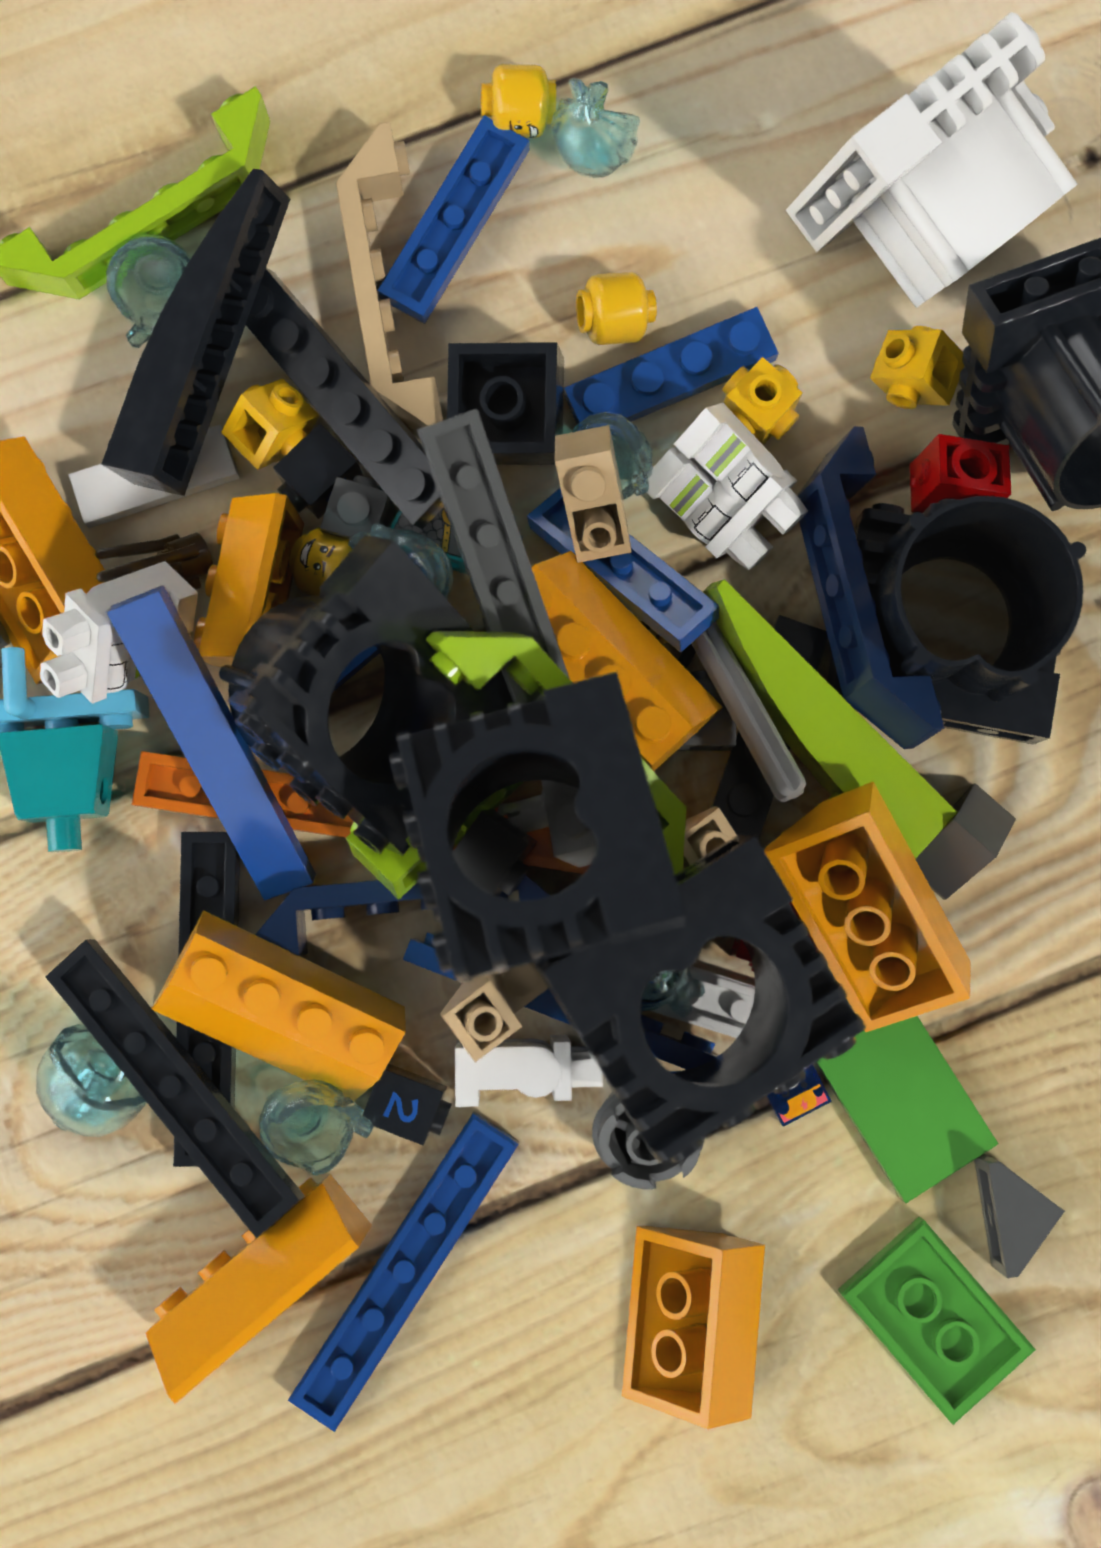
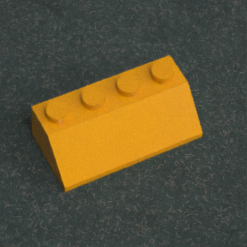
(39, 552)
(604, 637)
(871, 909)
(281, 1008)
(253, 1286)

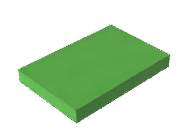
(908, 1106)
(936, 1320)

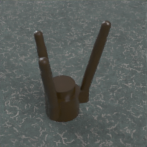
(186, 555)

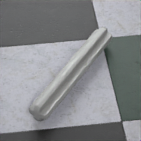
(749, 715)

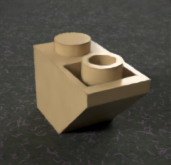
(592, 493)

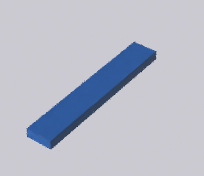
(211, 741)
(403, 1271)

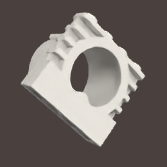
(945, 167)

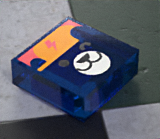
(799, 1100)

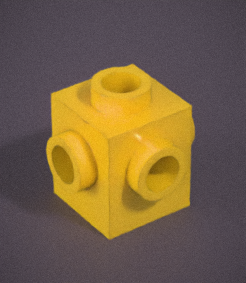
(918, 367)
(779, 397)
(269, 422)

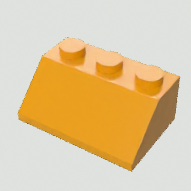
(249, 572)
(693, 1324)

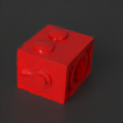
(959, 470)

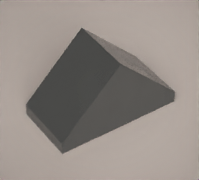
(965, 842)
(1014, 1216)

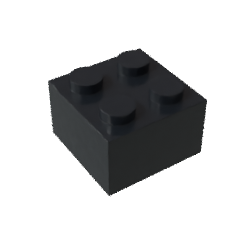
(515, 393)

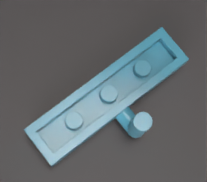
(20, 711)

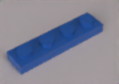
(454, 219)
(674, 370)
(637, 579)

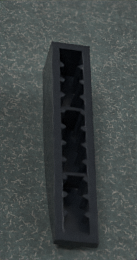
(196, 343)

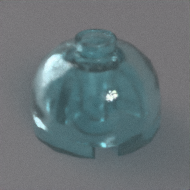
(84, 1086)

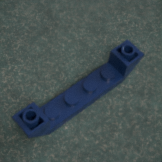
(898, 706)
(287, 923)

